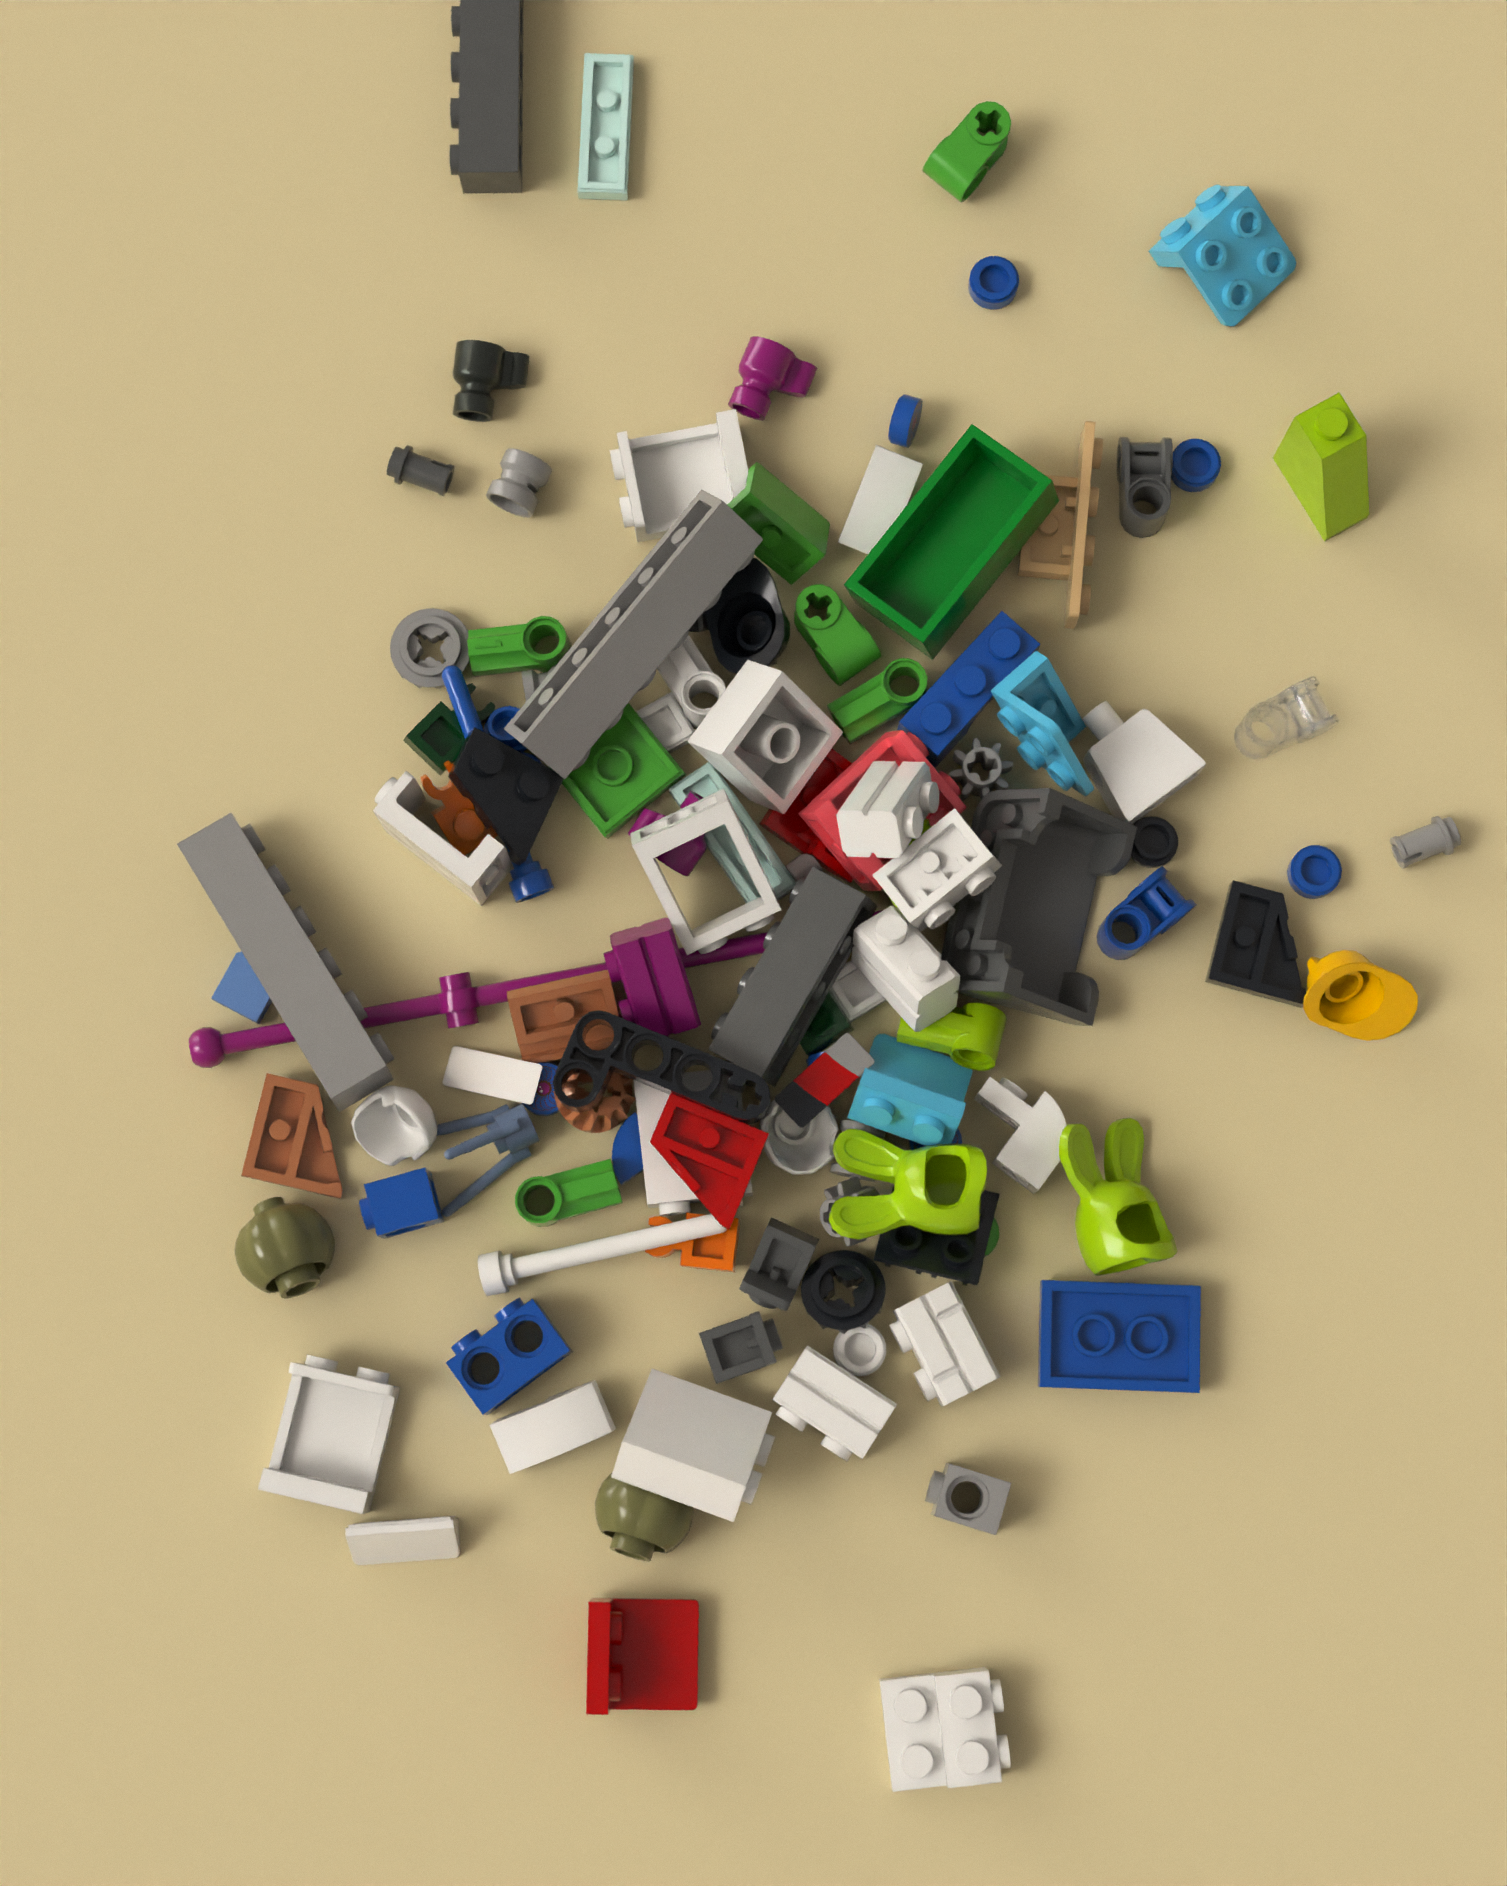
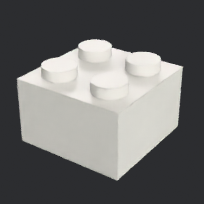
(765, 736)

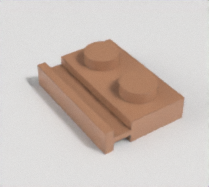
(549, 1012)

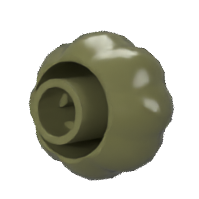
(284, 1248)
(640, 1519)

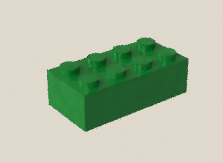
(952, 541)

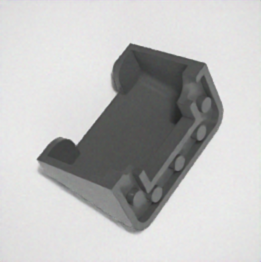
(1027, 929)

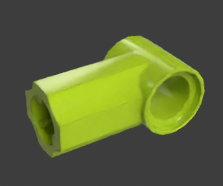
(966, 1034)

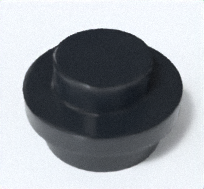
(1154, 842)

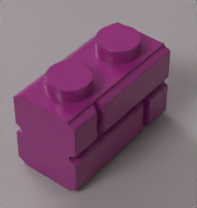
(653, 978)

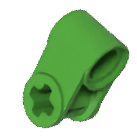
(965, 155)
(838, 641)

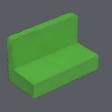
(790, 528)

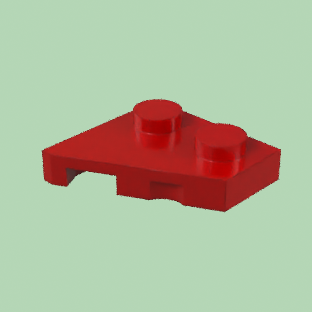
(709, 1154)

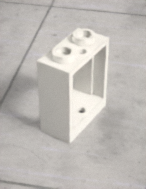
(682, 827)

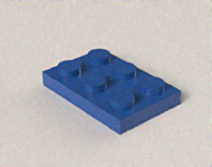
(1119, 1336)

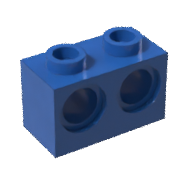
(516, 1367)

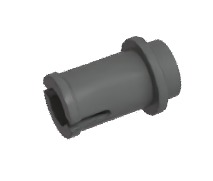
(419, 470)

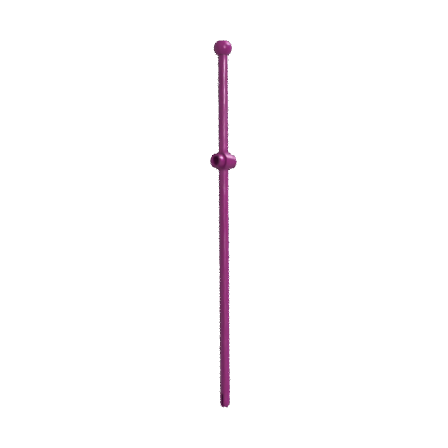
(456, 1000)

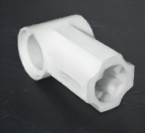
(689, 675)

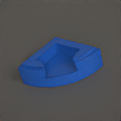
(627, 1150)

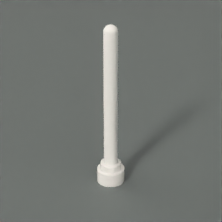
(501, 1271)

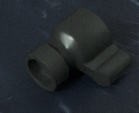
(479, 370)

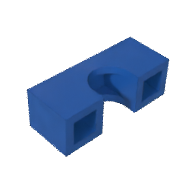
(965, 687)

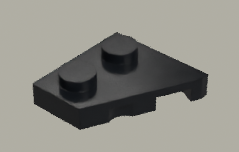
(506, 790)
(1255, 946)

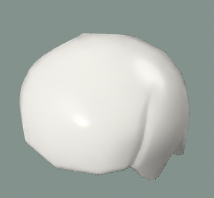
(394, 1125)
(799, 1148)

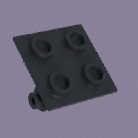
(939, 1254)

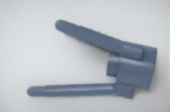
(507, 1129)

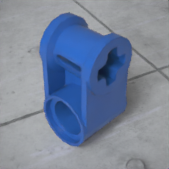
(1149, 910)

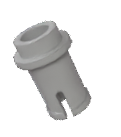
(1426, 841)

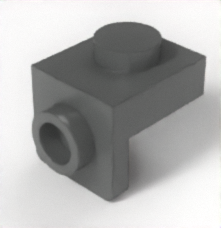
(778, 1265)
(741, 1346)

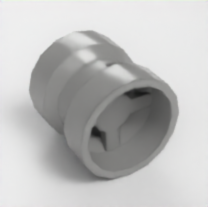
(519, 482)

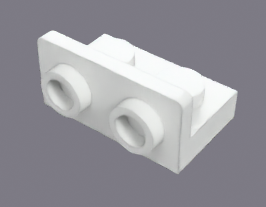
(938, 872)

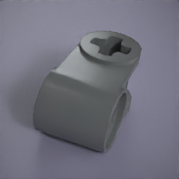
(1144, 475)

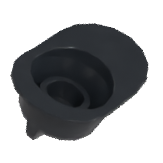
(748, 620)

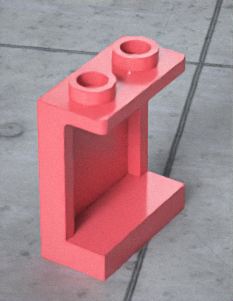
(822, 810)

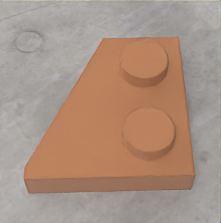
(292, 1139)

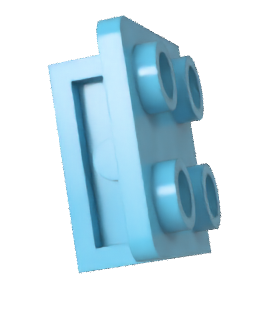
(1227, 251)
(1044, 720)
(911, 1092)

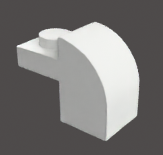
(1034, 1145)

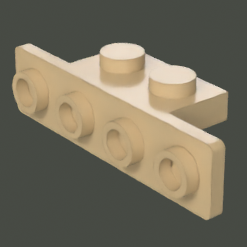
(1060, 543)

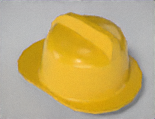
(1357, 996)

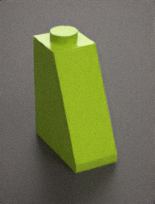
(1327, 465)

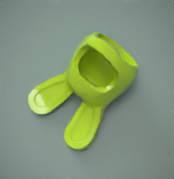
(933, 1187)
(1117, 1216)

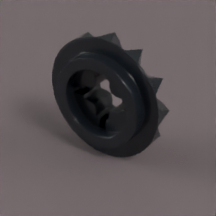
(850, 1269)

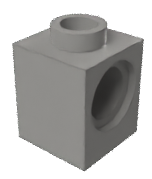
(992, 1501)

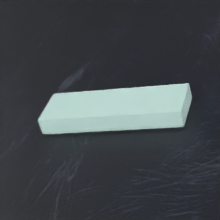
(605, 126)
(707, 781)

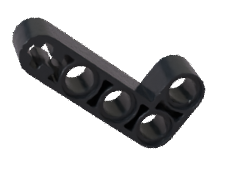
(665, 1078)

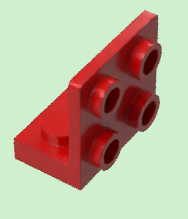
(642, 1654)

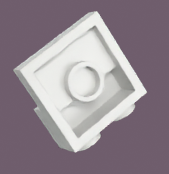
(943, 1729)

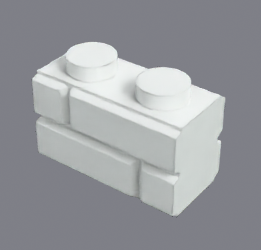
(887, 809)
(905, 968)
(945, 1345)
(833, 1403)

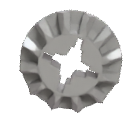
(434, 626)

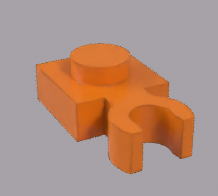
(457, 815)
(708, 1253)

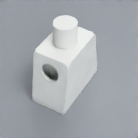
(1137, 761)

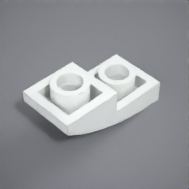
(879, 498)
(552, 1427)

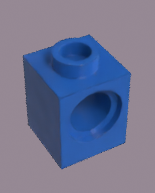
(401, 1203)

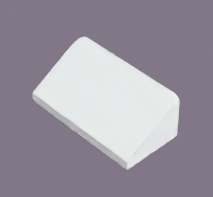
(404, 1540)

